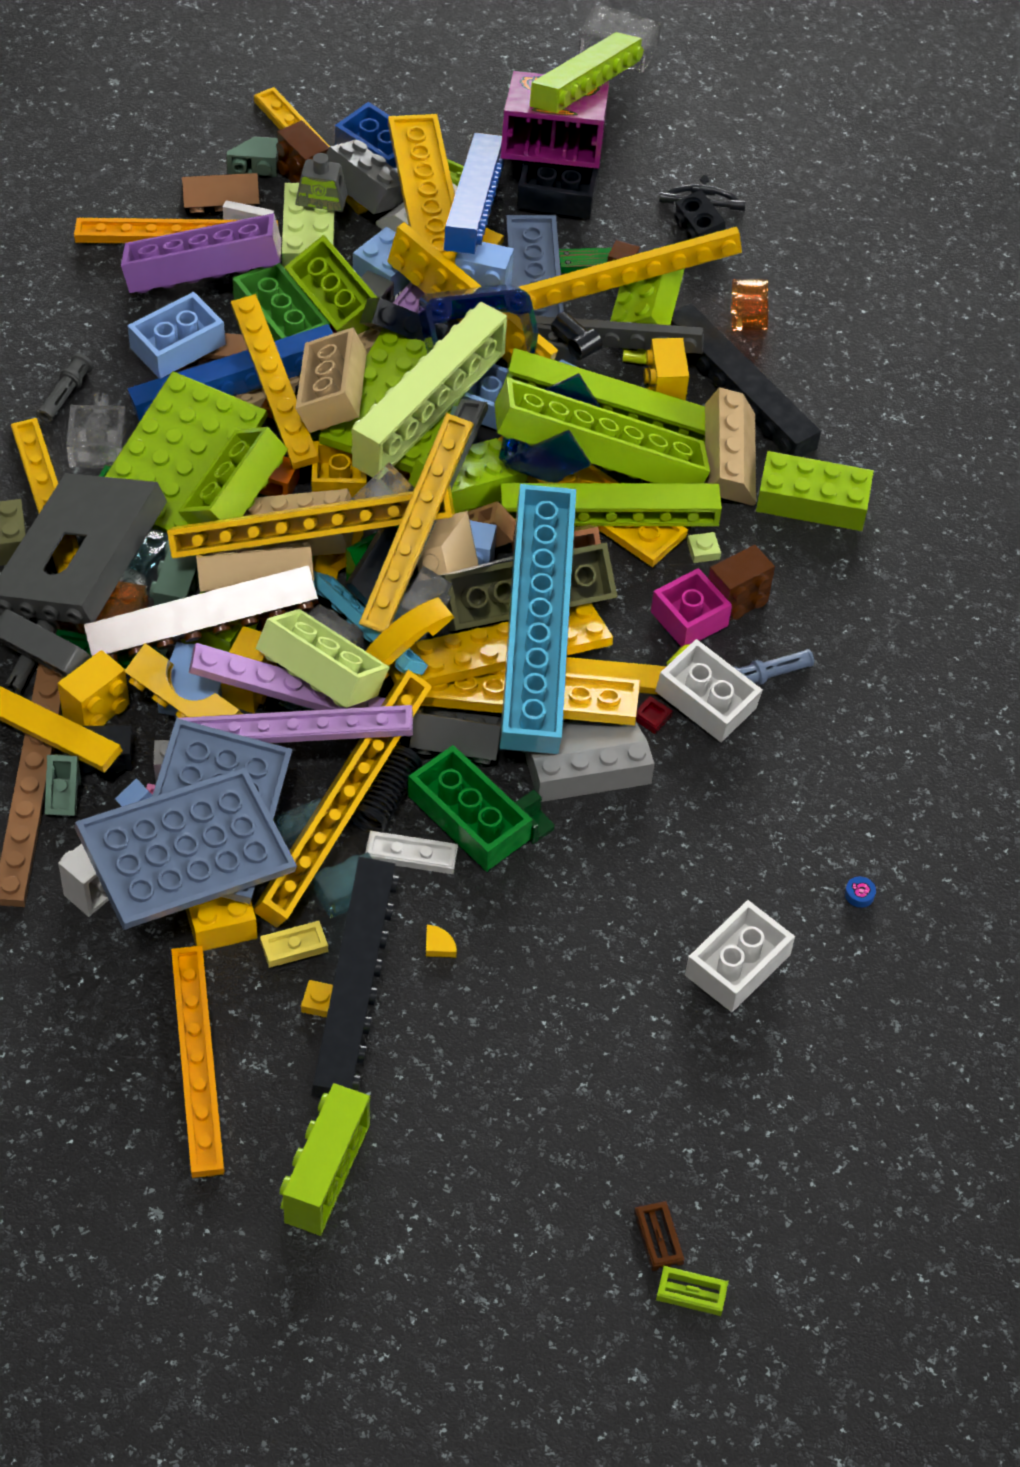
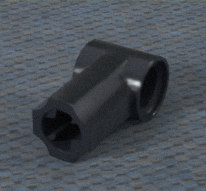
(578, 339)

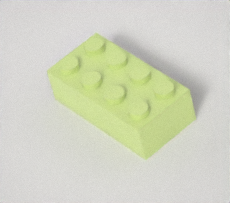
(302, 225)
(322, 658)

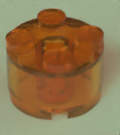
(749, 304)

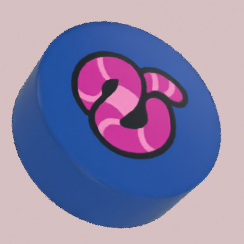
(860, 891)

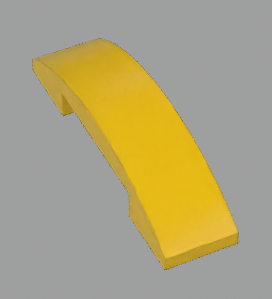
(408, 629)

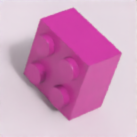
(691, 608)

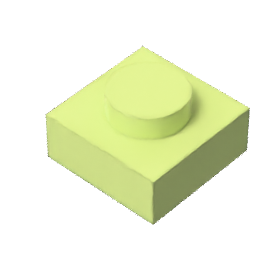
(703, 547)

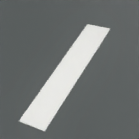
(485, 564)

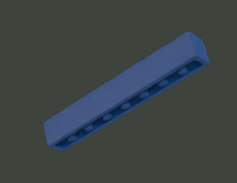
(232, 373)

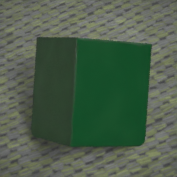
(532, 807)

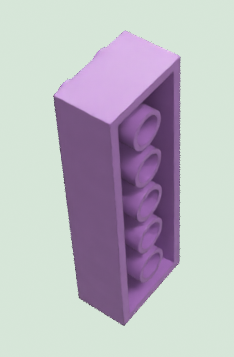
(201, 253)

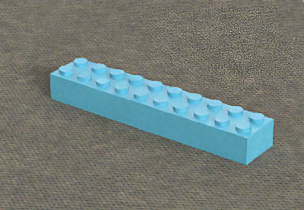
(538, 620)

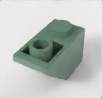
(254, 156)

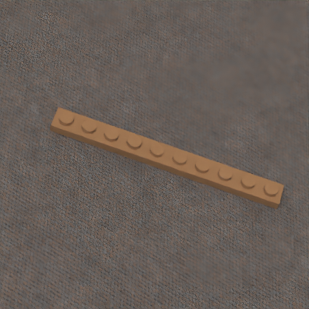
(27, 800)

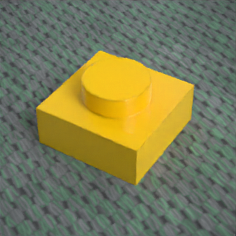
(317, 998)

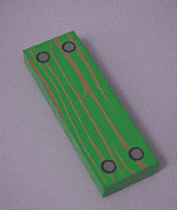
(578, 259)

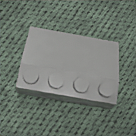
(592, 760)

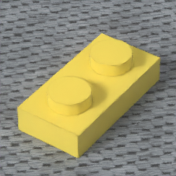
(294, 944)

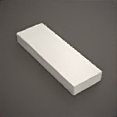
(413, 852)

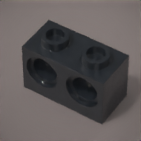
(698, 215)

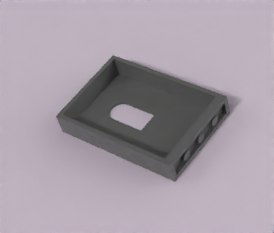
(114, 519)

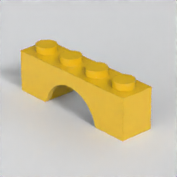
(154, 672)

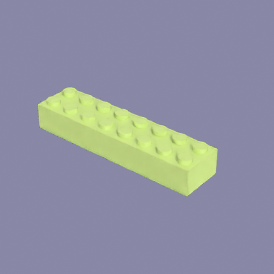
(429, 390)

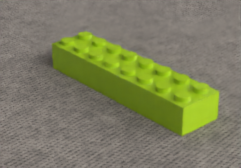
(604, 435)

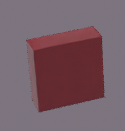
(653, 714)

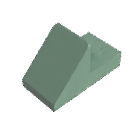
(62, 785)

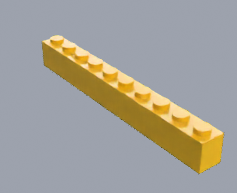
(295, 524)
(336, 808)

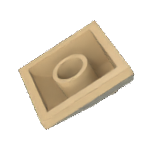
(450, 546)

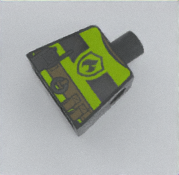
(322, 184)

